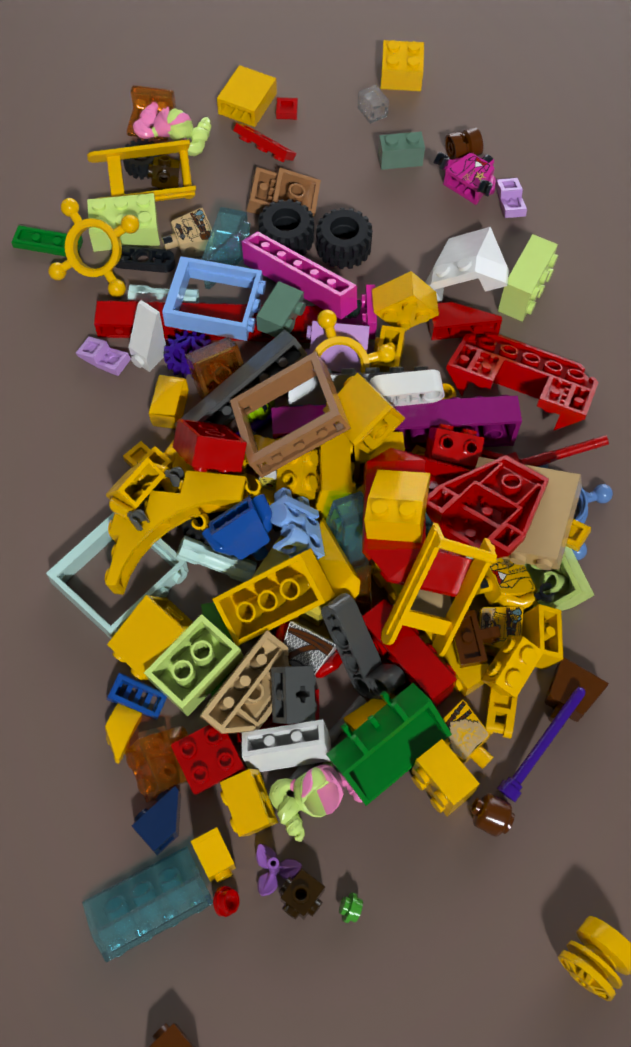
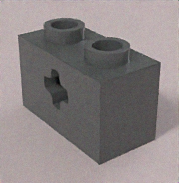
(293, 694)

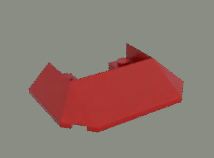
(526, 369)
(398, 557)

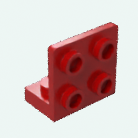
(207, 758)

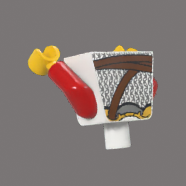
(308, 648)

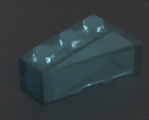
(346, 524)

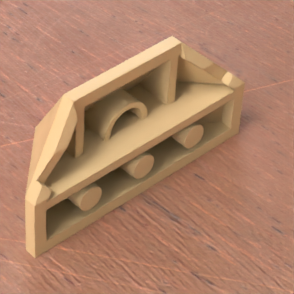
(246, 694)

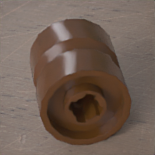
(463, 143)

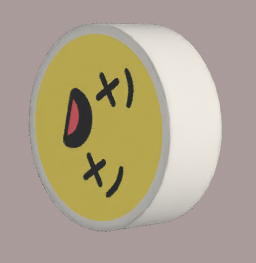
(269, 481)

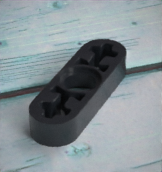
(136, 252)

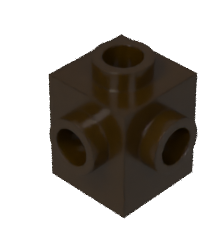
(164, 172)
(304, 884)

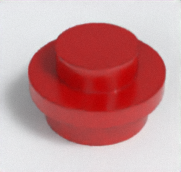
(225, 901)

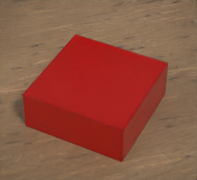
(287, 108)

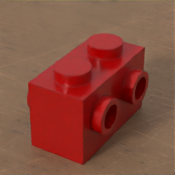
(454, 446)

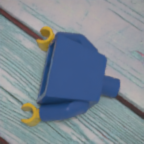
(241, 528)

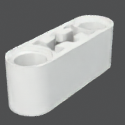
(410, 387)

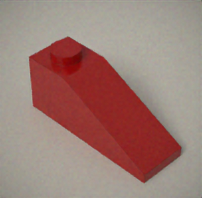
(457, 320)

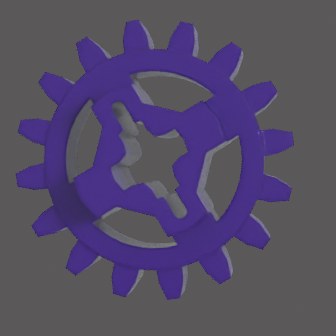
(182, 345)

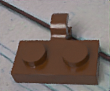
(470, 640)

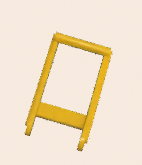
(114, 158)
(443, 627)

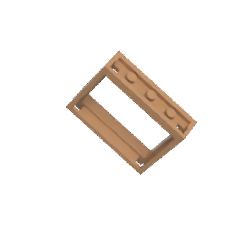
(304, 438)

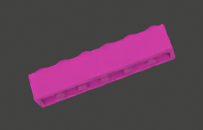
(288, 267)

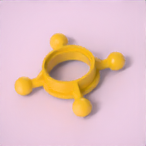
(58, 270)
(327, 320)

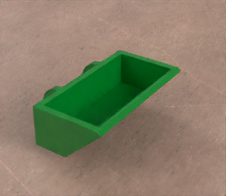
(388, 742)

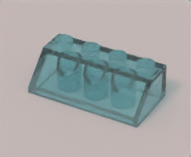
(146, 904)

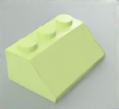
(567, 582)

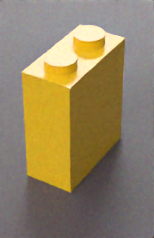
(247, 95)

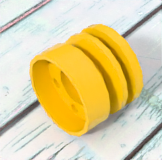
(598, 957)

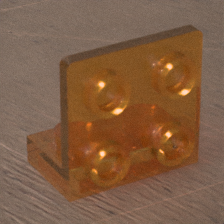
(143, 97)

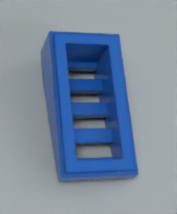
(141, 687)

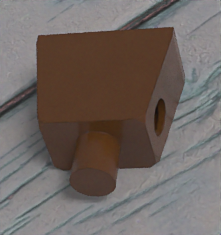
(564, 682)

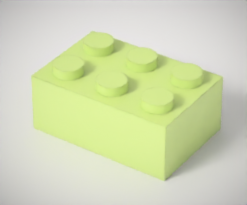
(114, 209)
(528, 277)
(194, 665)

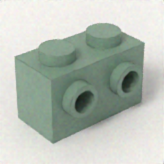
(401, 150)
(280, 310)

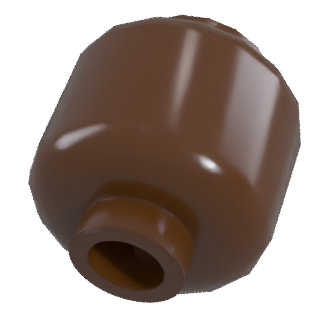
(492, 814)

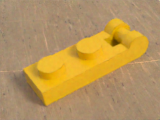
(501, 706)

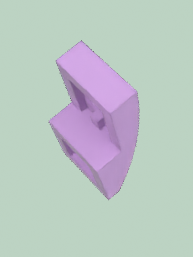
(510, 198)
(102, 356)

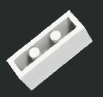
(286, 746)

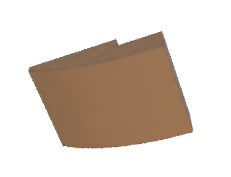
(284, 185)

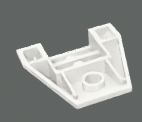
(469, 258)

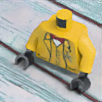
(512, 586)

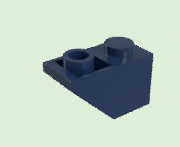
(161, 822)

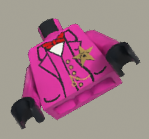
(468, 175)

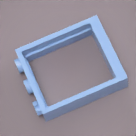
(218, 273)

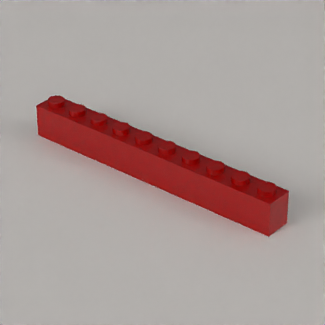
(117, 318)

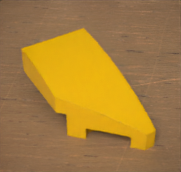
(120, 729)

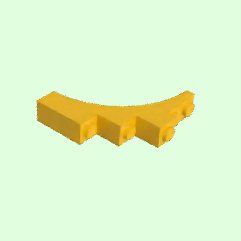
(166, 510)

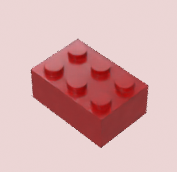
(209, 446)

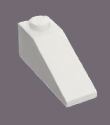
(147, 337)

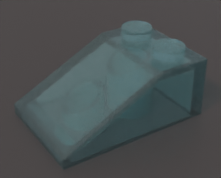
(225, 239)

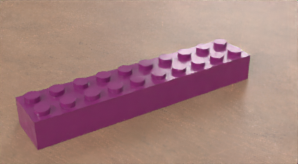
(492, 417)

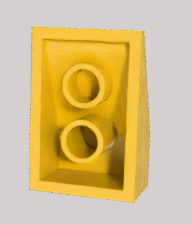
(397, 506)

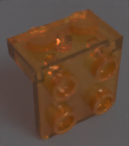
(156, 763)

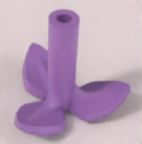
(267, 859)

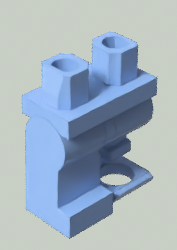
(297, 524)

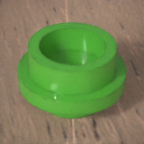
(350, 908)

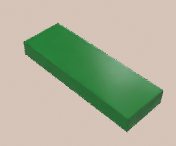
(41, 240)

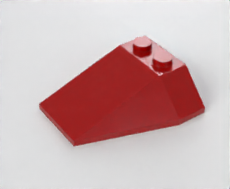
(489, 504)

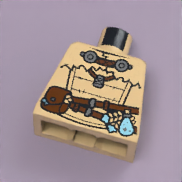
(189, 234)

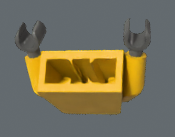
(136, 486)

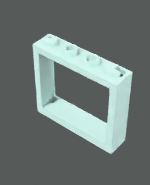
(86, 550)

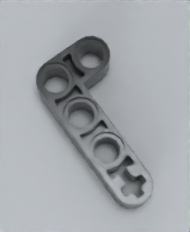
(358, 651)

